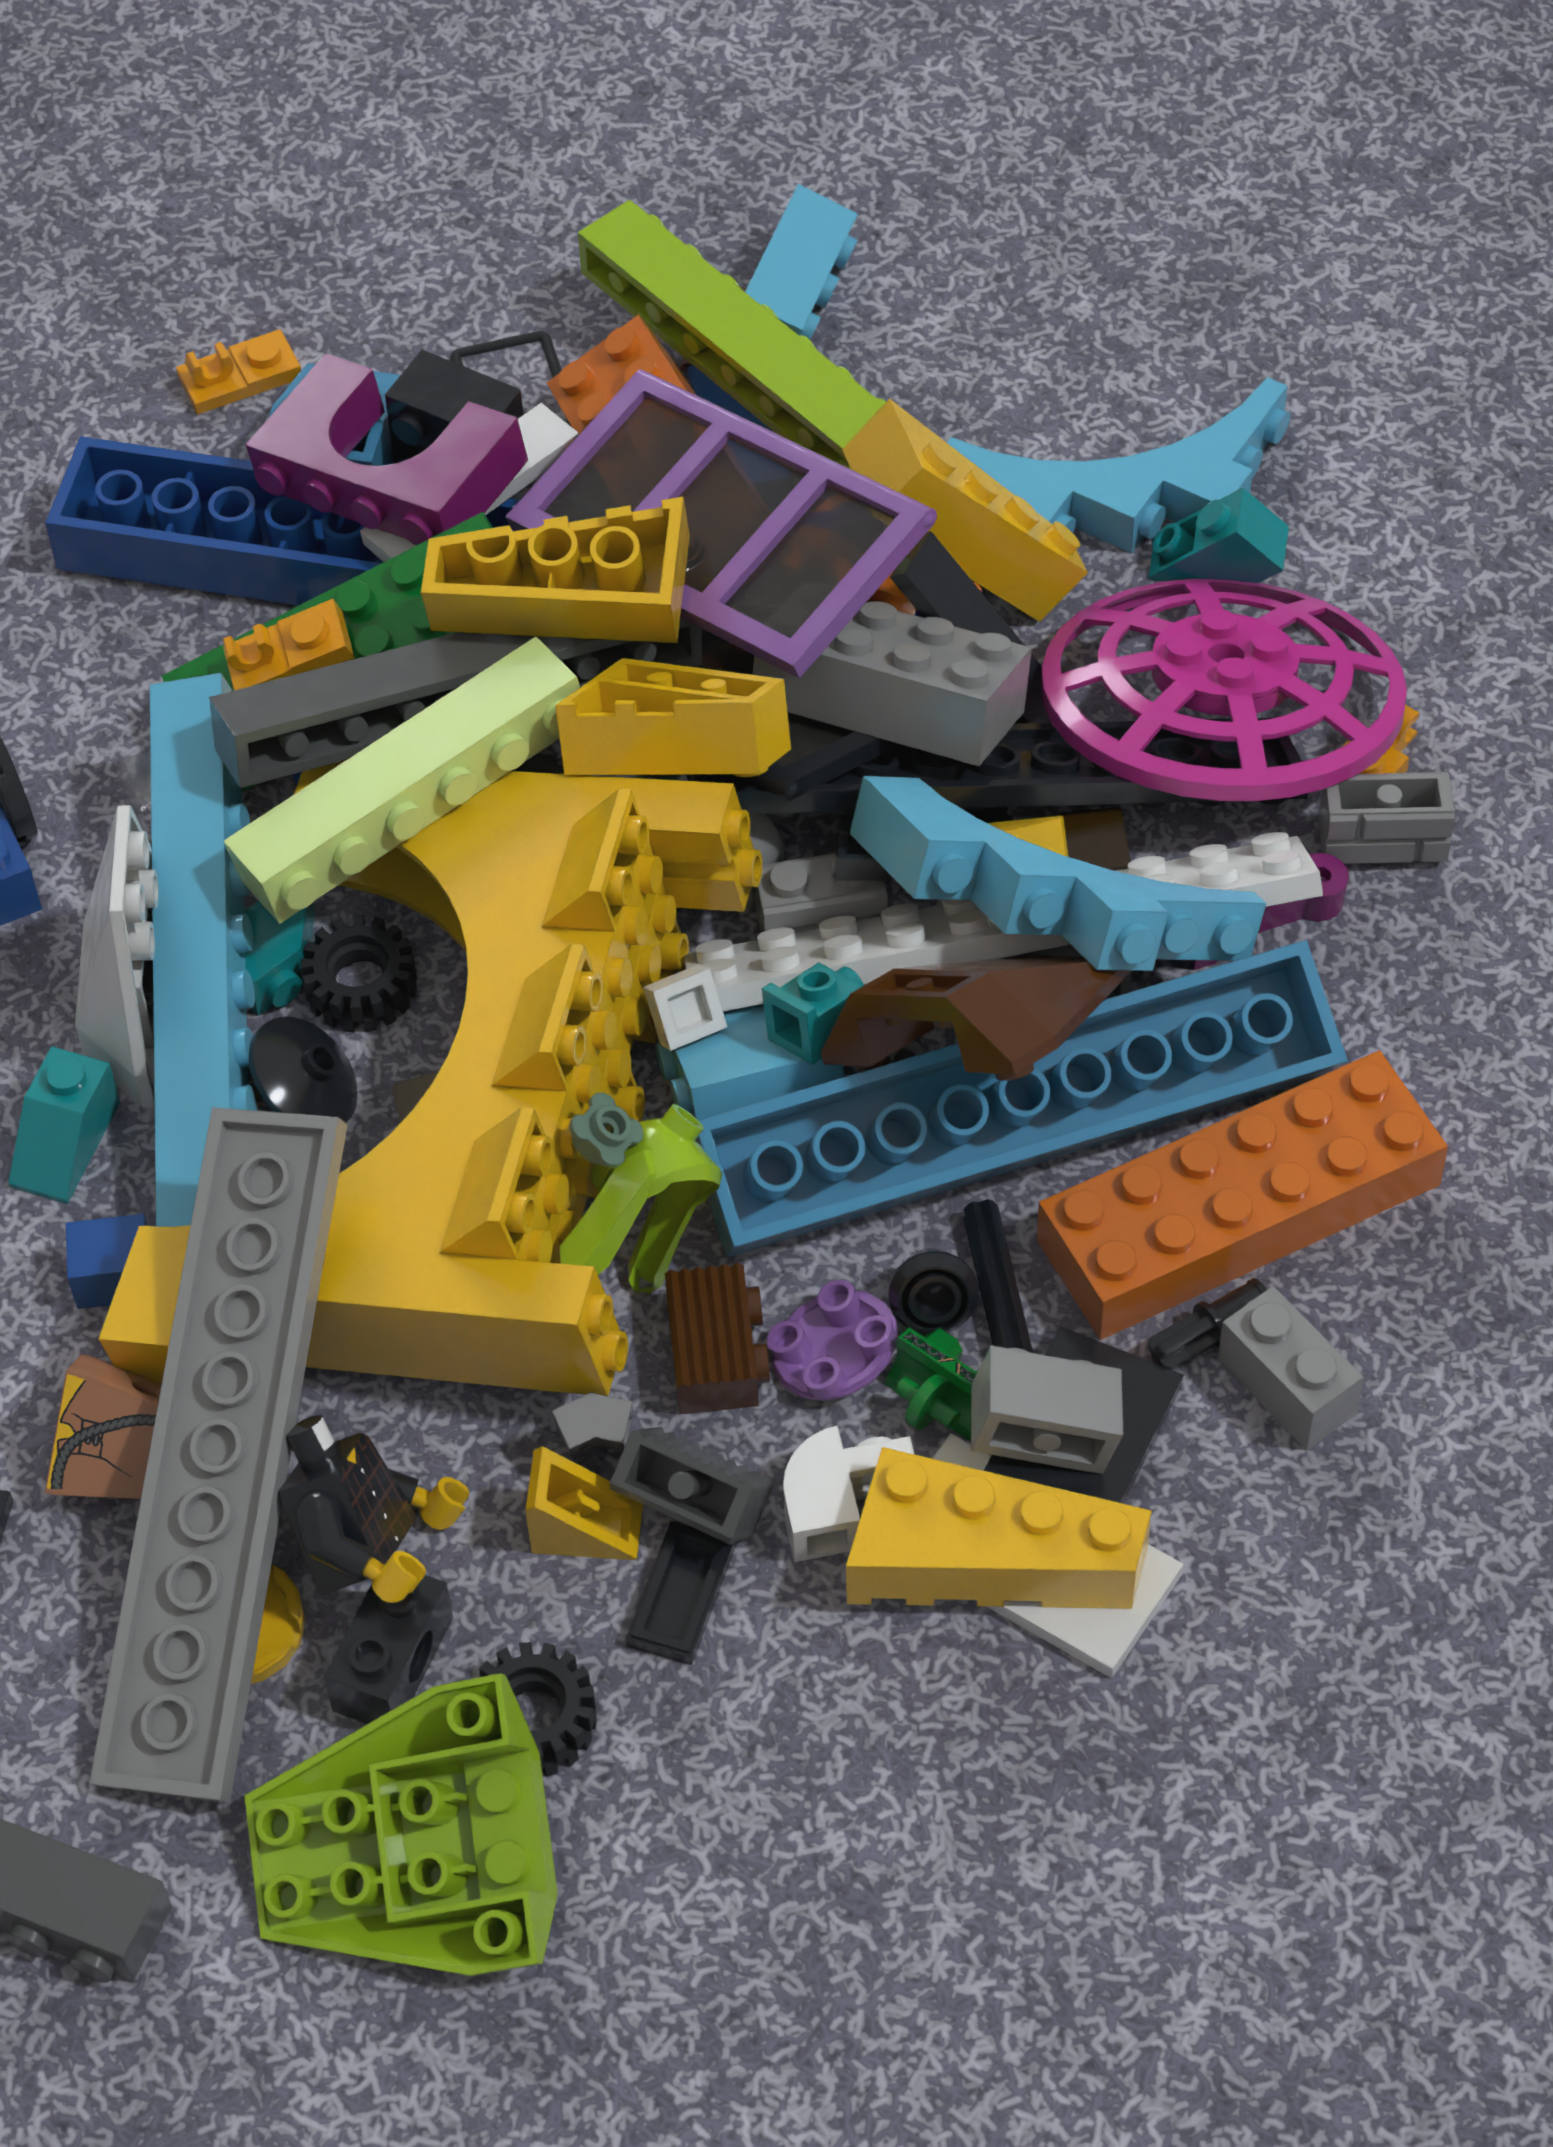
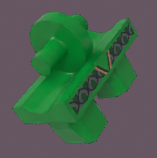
(933, 1381)

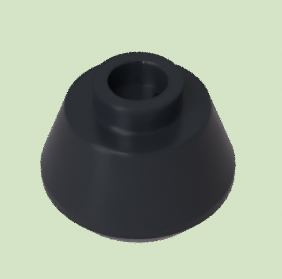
(933, 1291)

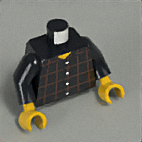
(357, 1511)

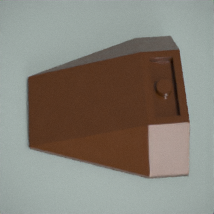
(1000, 1009)

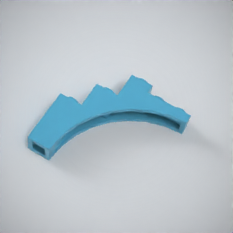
(1132, 494)
(1030, 890)

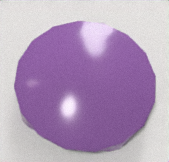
(833, 1343)

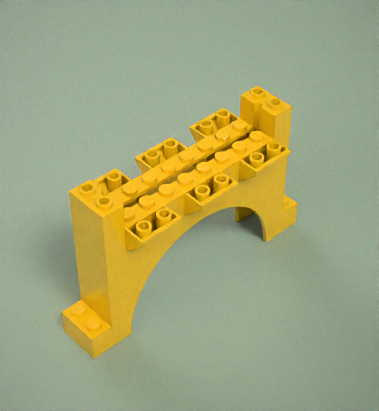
(458, 1217)

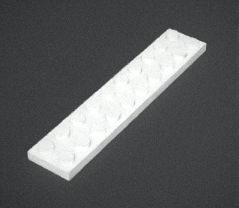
(959, 931)

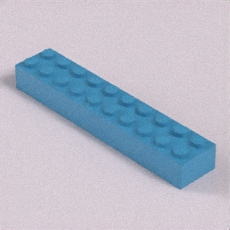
(936, 1128)

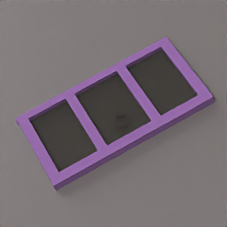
(776, 531)

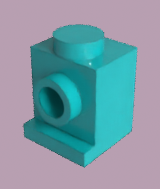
(807, 1008)

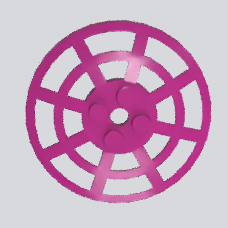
(1225, 669)

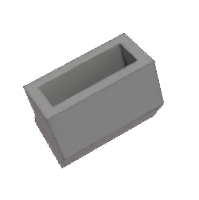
(593, 1423)

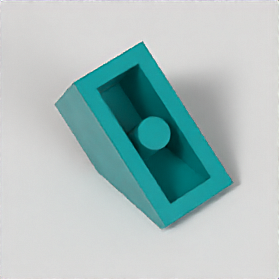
(277, 955)
(62, 1123)

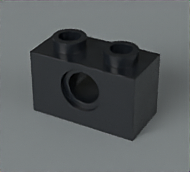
(388, 1651)

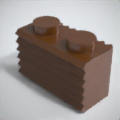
(713, 1338)

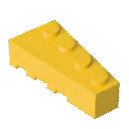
(991, 1539)

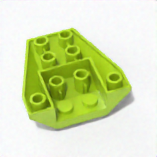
(413, 1838)

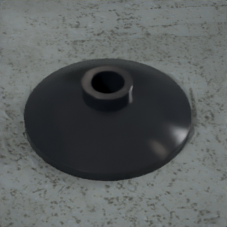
(302, 1070)

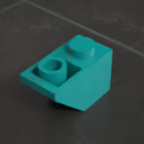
(1224, 541)

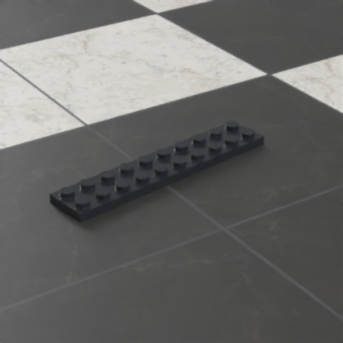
(1025, 771)

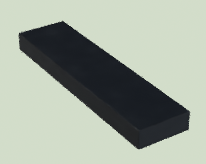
(943, 590)

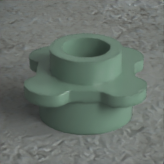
(595, 1141)

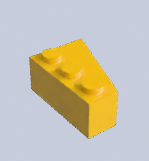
(673, 722)

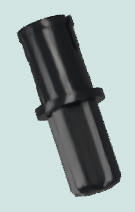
(1201, 1329)

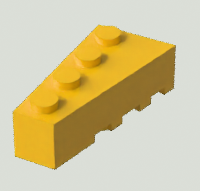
(978, 520)
(564, 579)

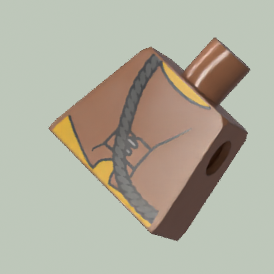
(102, 1431)

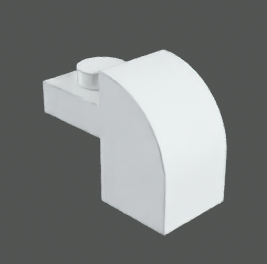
(823, 1491)

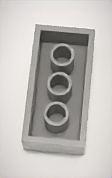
(914, 683)

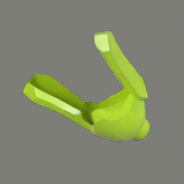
(662, 1164)

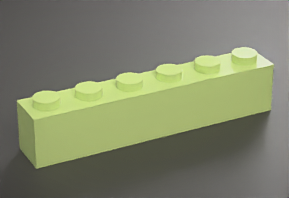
(403, 781)

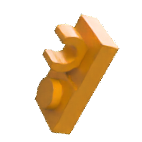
(238, 371)
(290, 647)

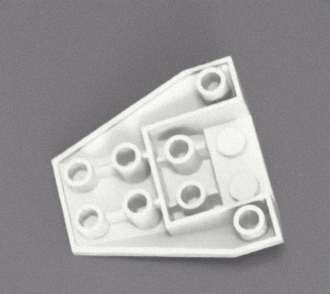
(115, 943)

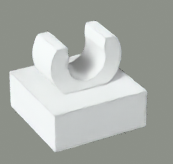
(685, 1007)

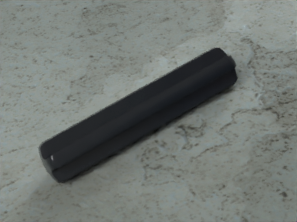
(996, 1276)

